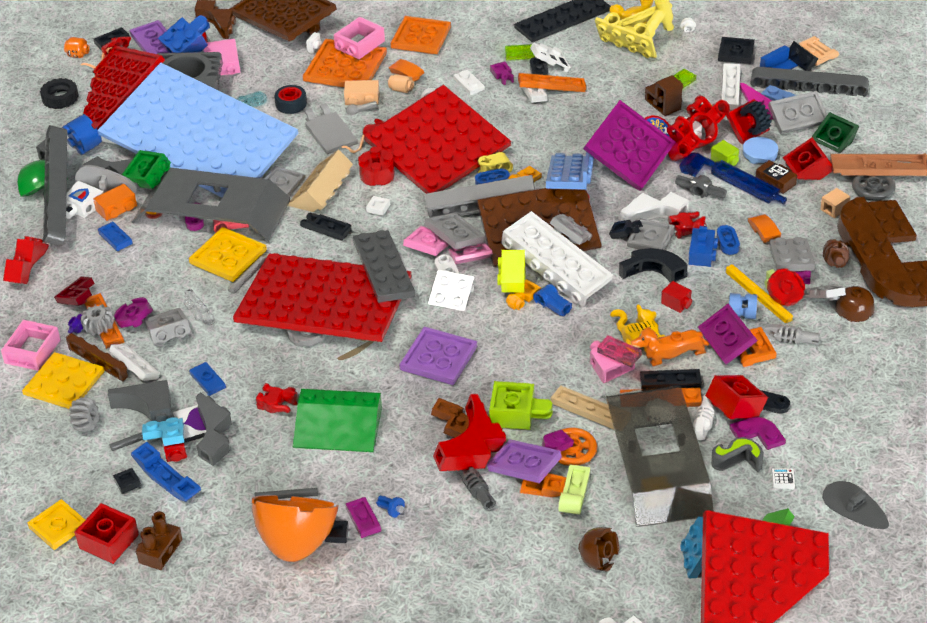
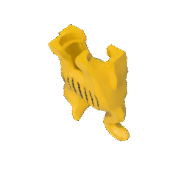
(633, 330)

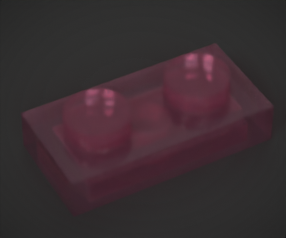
(619, 351)

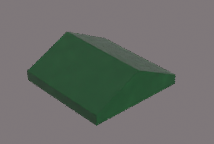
(836, 132)

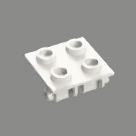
(451, 290)

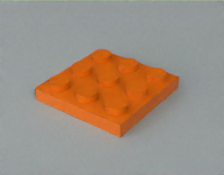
(421, 35)

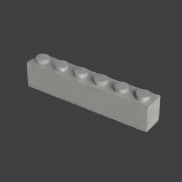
(464, 199)

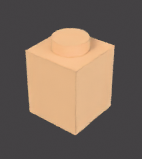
(833, 202)

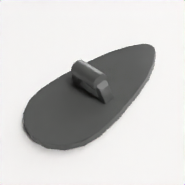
(854, 504)

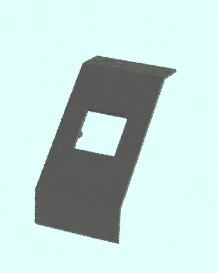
(245, 201)

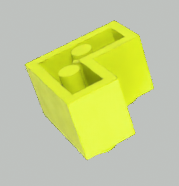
(511, 271)

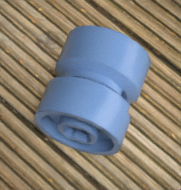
(736, 301)

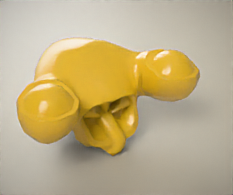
(645, 4)

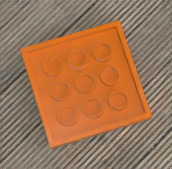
(335, 67)

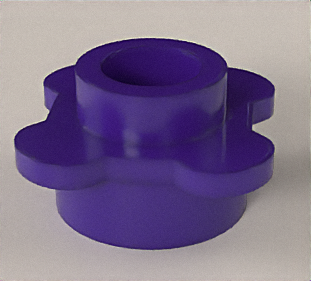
(75, 324)

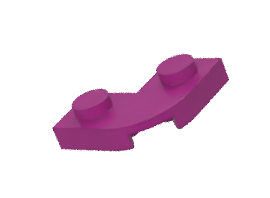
(761, 427)

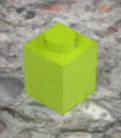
(725, 152)

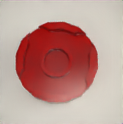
(786, 287)

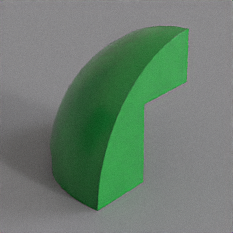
(31, 178)

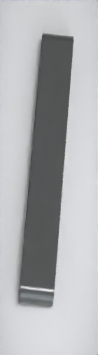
(55, 186)

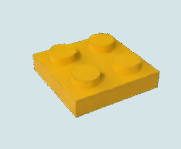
(56, 524)

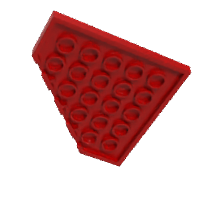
(116, 80)
(757, 568)

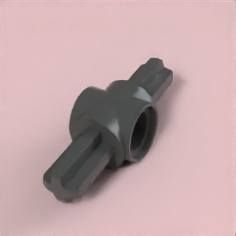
(701, 186)

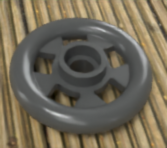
(874, 185)

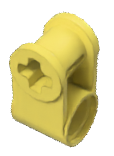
(495, 161)

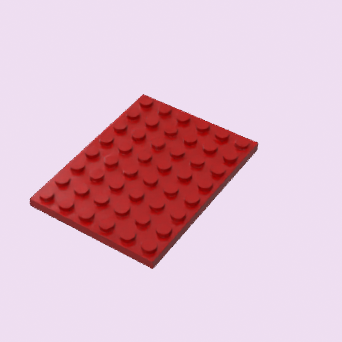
(316, 299)

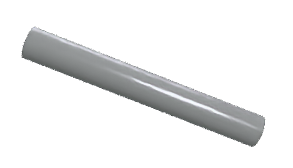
(258, 263)

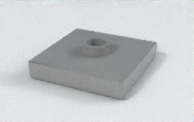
(652, 235)

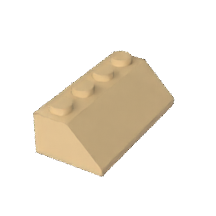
(322, 182)

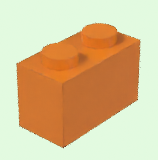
(115, 202)

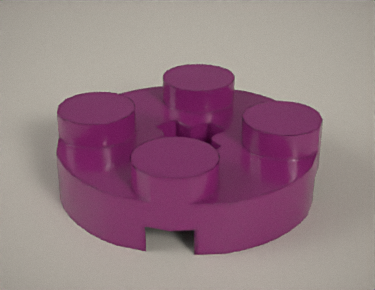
(133, 314)

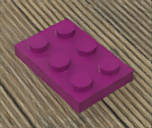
(727, 334)

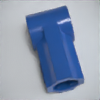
(550, 297)

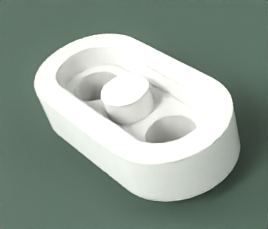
(445, 263)

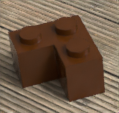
(665, 95)

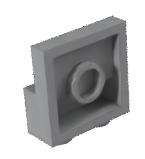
(167, 326)

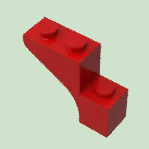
(27, 253)

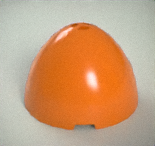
(293, 526)

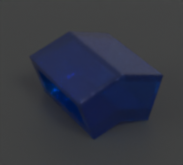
(692, 164)

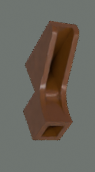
(221, 18)

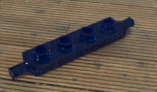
(745, 181)

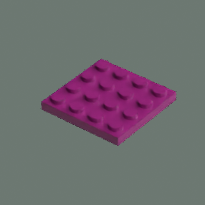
(629, 145)

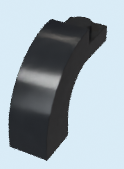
(655, 260)

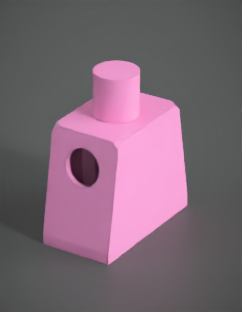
(606, 367)

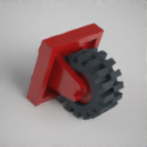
(749, 120)

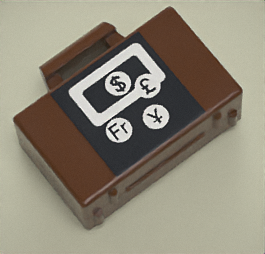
(777, 176)

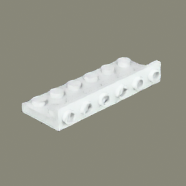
(556, 258)

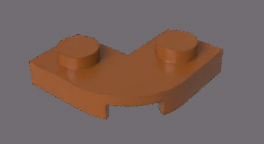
(452, 413)

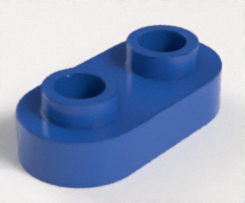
(491, 176)
(728, 239)

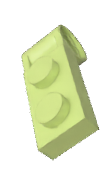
(574, 490)

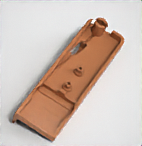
(879, 164)

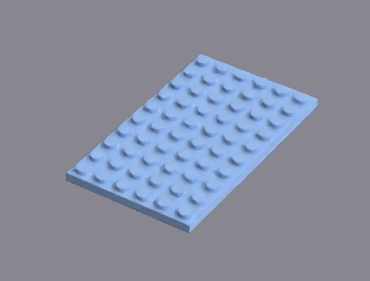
(197, 127)

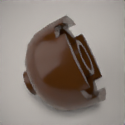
(856, 304)
(599, 544)

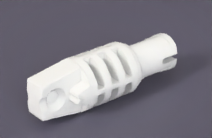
(703, 419)

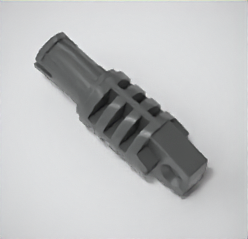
(477, 487)

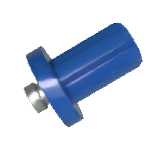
(394, 506)

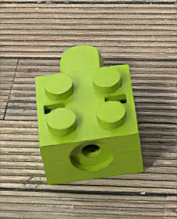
(515, 405)

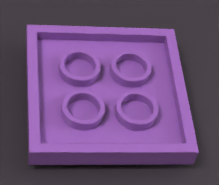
(438, 355)

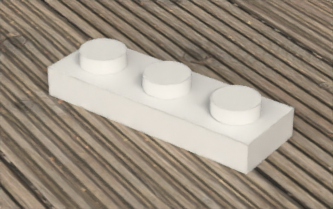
(134, 362)

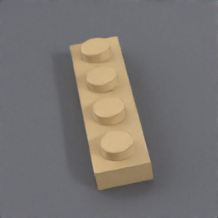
(582, 406)

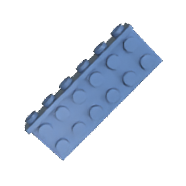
(569, 171)

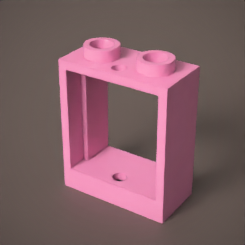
(372, 32)
(28, 359)

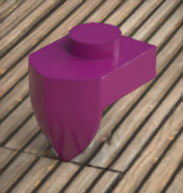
(557, 440)

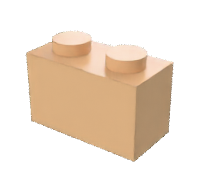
(361, 92)

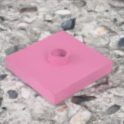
(425, 241)

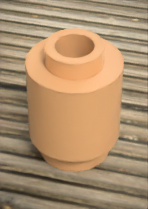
(400, 83)

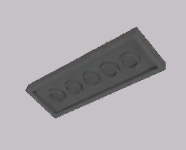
(383, 266)

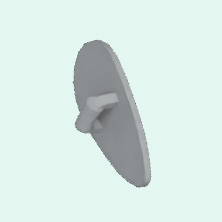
(102, 178)

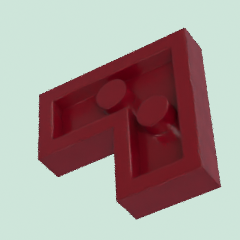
(76, 292)

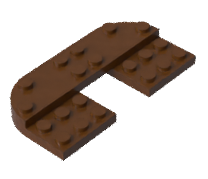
(870, 231)

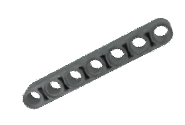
(810, 81)

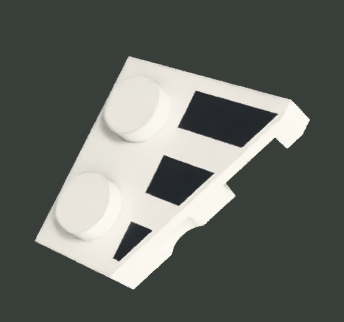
(550, 55)

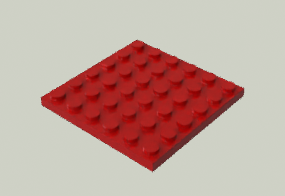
(437, 140)

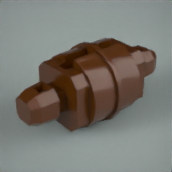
(836, 253)

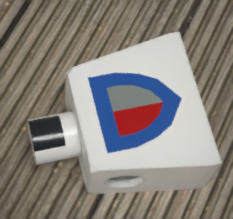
(80, 200)

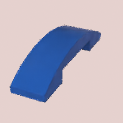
(163, 474)

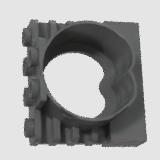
(199, 65)

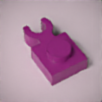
(502, 71)

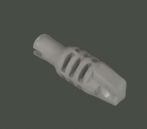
(779, 332)

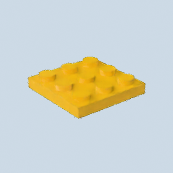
(227, 254)
(63, 380)

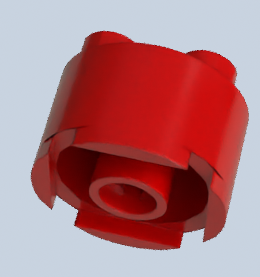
(376, 167)

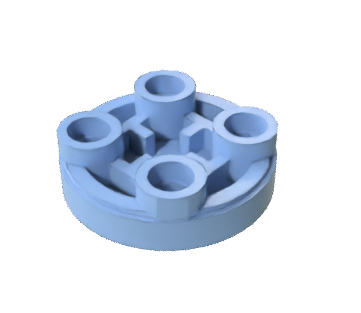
(760, 150)

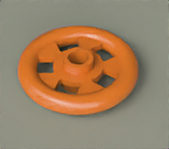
(581, 458)

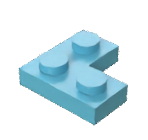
(170, 431)

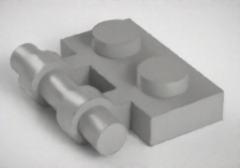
(571, 229)

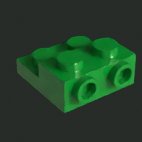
(147, 168)

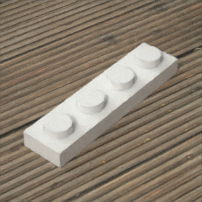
(731, 84)

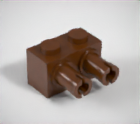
(158, 542)

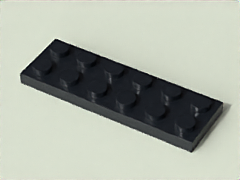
(560, 18)

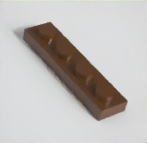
(96, 356)

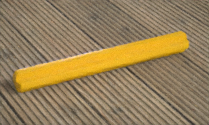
(762, 296)

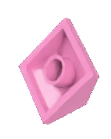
(470, 253)

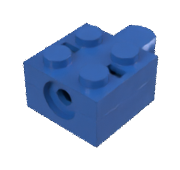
(185, 37)

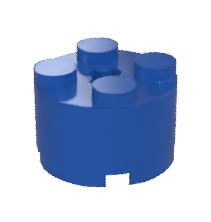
(82, 134)

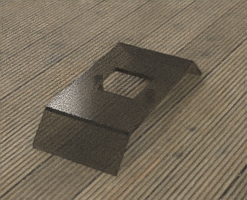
(665, 484)

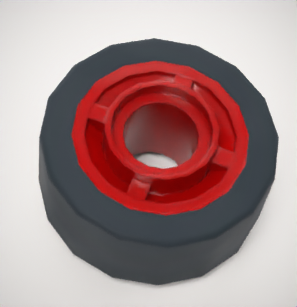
(290, 99)

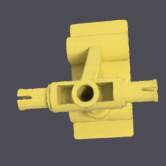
(640, 36)

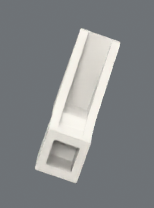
(650, 208)

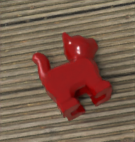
(684, 223)
(274, 398)

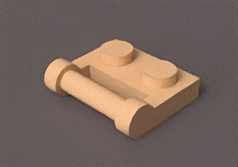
(819, 49)

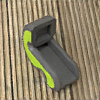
(736, 452)

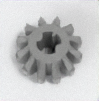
(97, 319)
(84, 414)

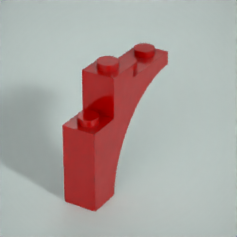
(475, 444)

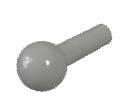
(354, 109)

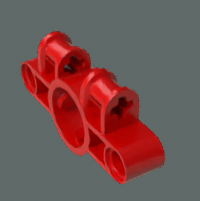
(684, 135)

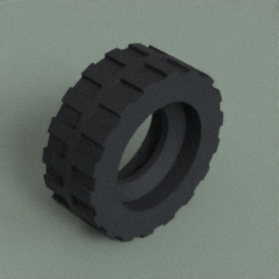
(60, 101)

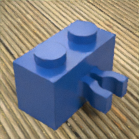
(702, 246)

